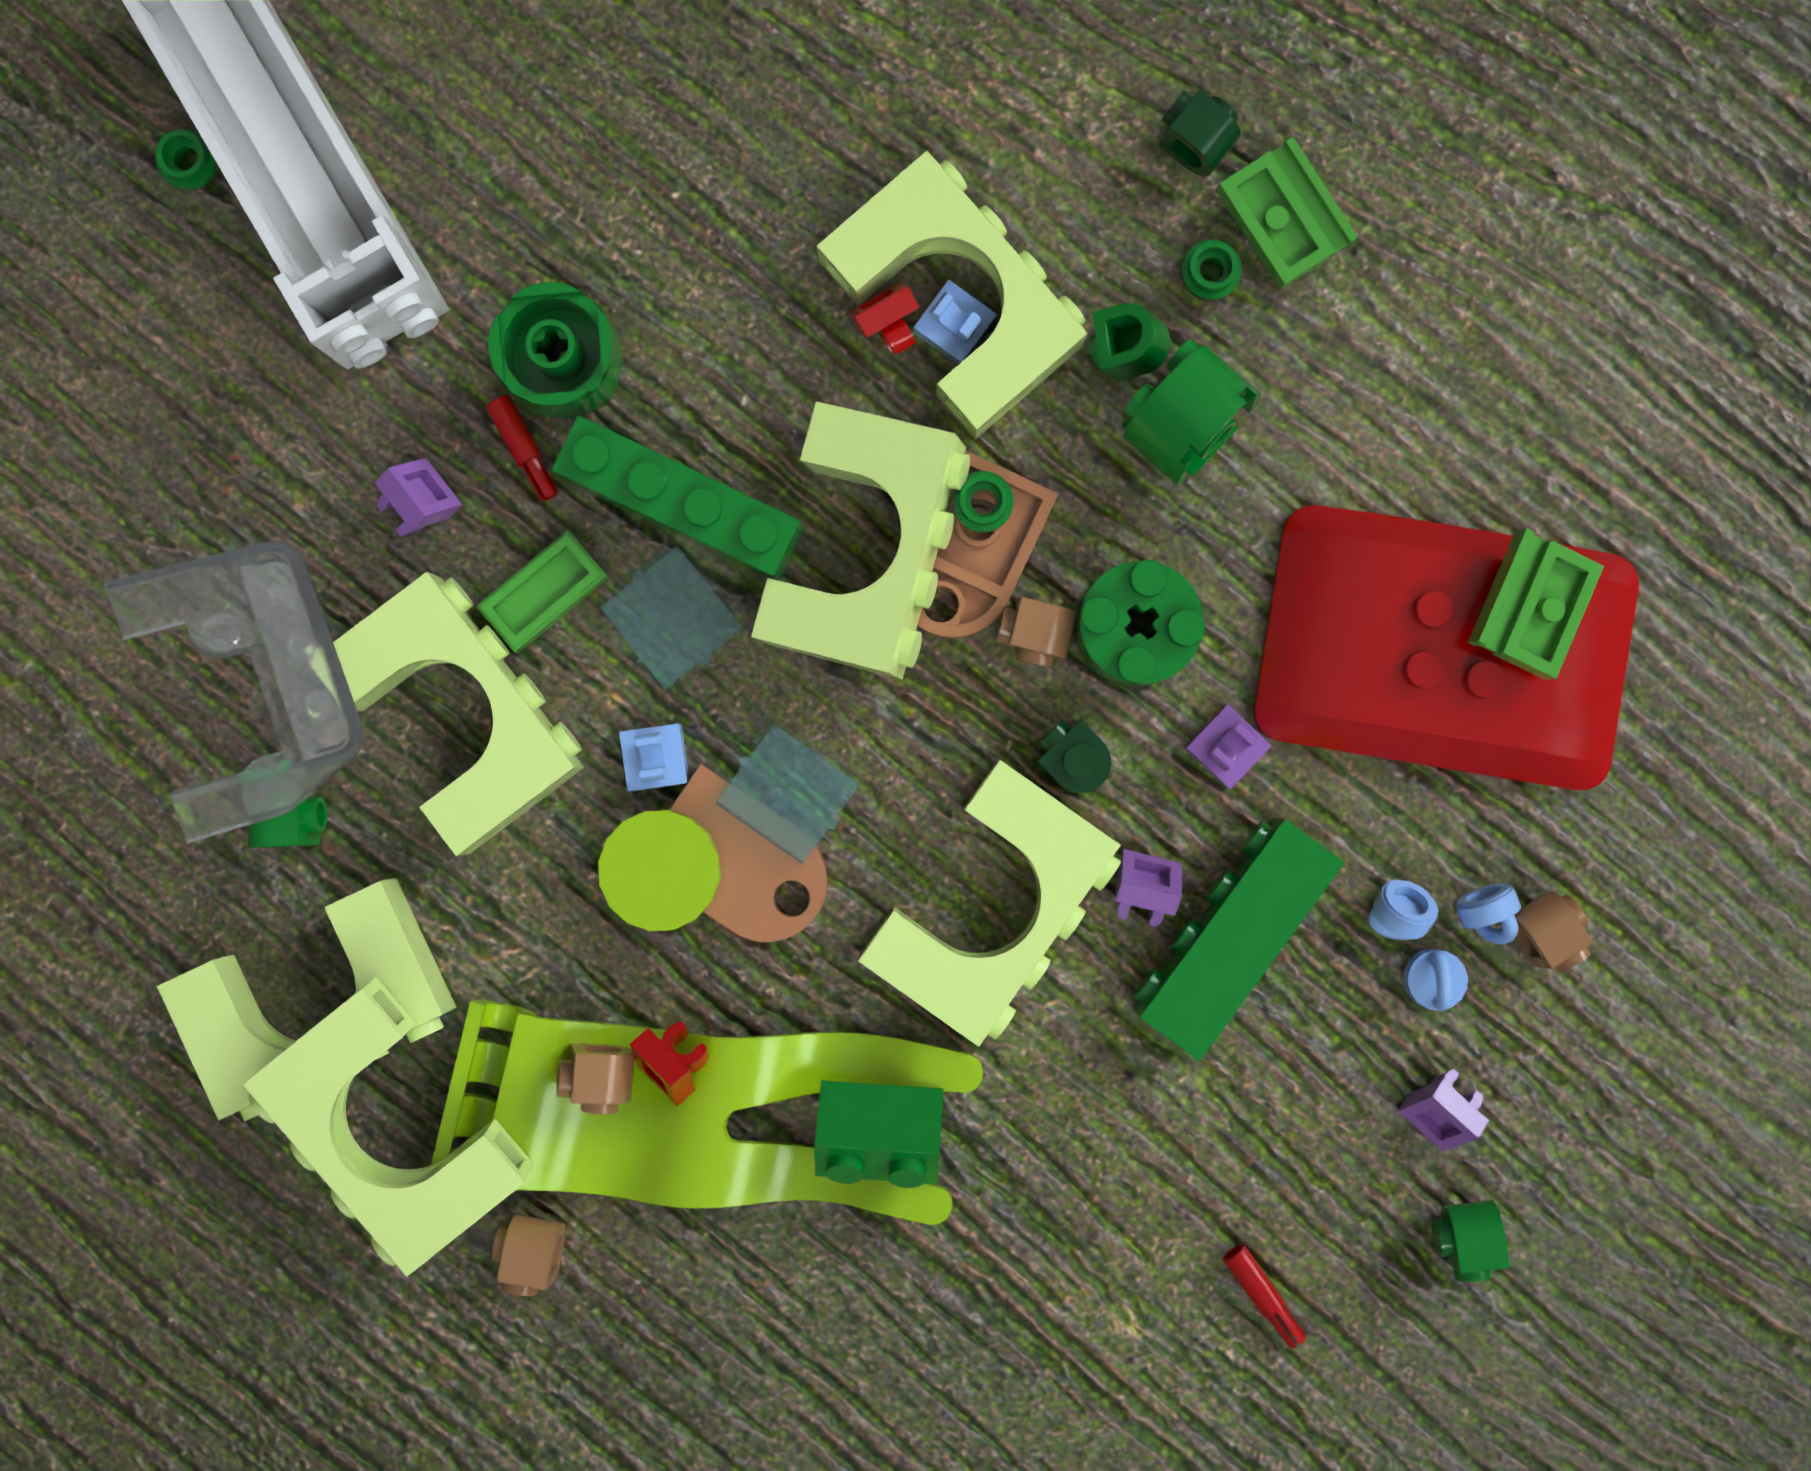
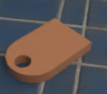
(987, 566)
(750, 867)

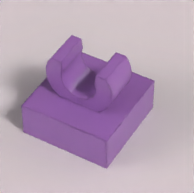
(416, 495)
(1227, 746)
(1148, 884)
(1444, 1113)

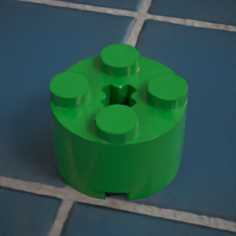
(531, 329)
(1188, 412)
(1173, 628)

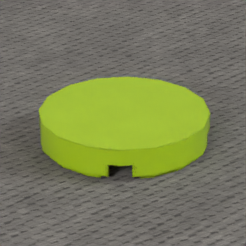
(659, 870)

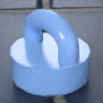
(1489, 906)
(1403, 911)
(1435, 979)

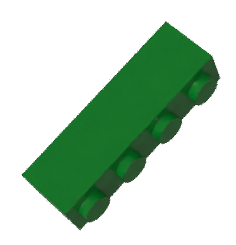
(678, 499)
(1236, 936)

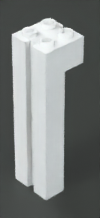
(294, 173)

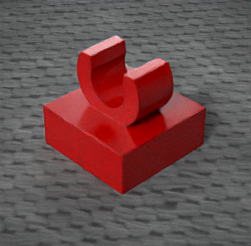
(885, 315)
(664, 1065)

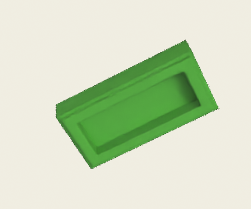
(542, 591)

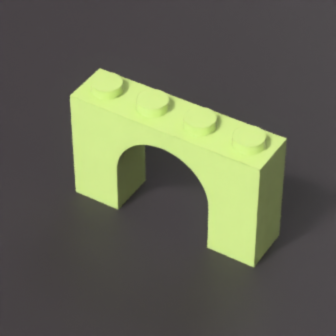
(930, 214)
(879, 623)
(525, 752)
(976, 988)
(232, 1038)
(402, 1209)

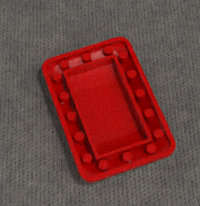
(1378, 661)

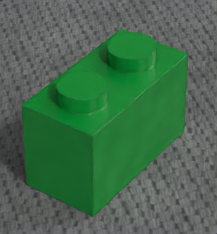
(878, 1133)

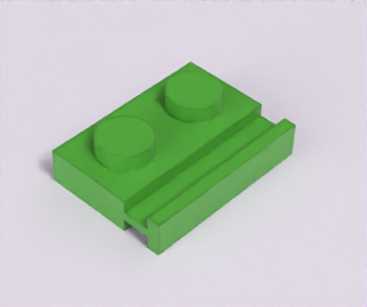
(1286, 213)
(1536, 604)

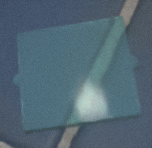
(671, 618)
(787, 794)

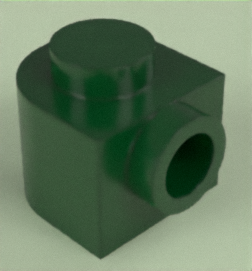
(1200, 131)
(1074, 757)

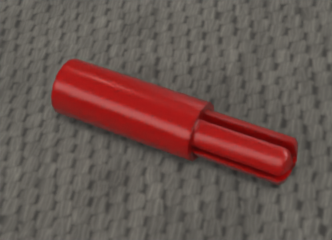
(521, 445)
(1263, 1294)

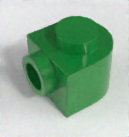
(1128, 341)
(292, 829)
(1471, 1239)

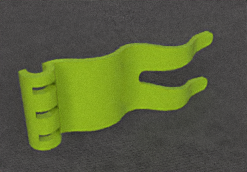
(685, 1152)

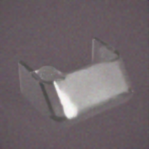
(265, 606)

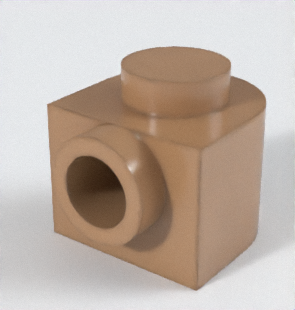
(1037, 631)
(1553, 932)
(596, 1077)
(528, 1254)

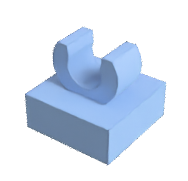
(954, 323)
(654, 757)

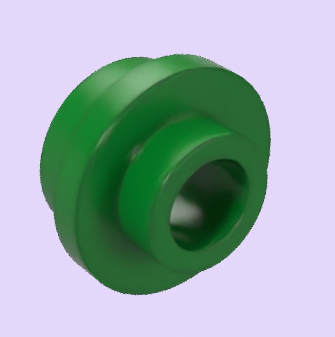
(172, 150)
(1223, 257)
(988, 483)

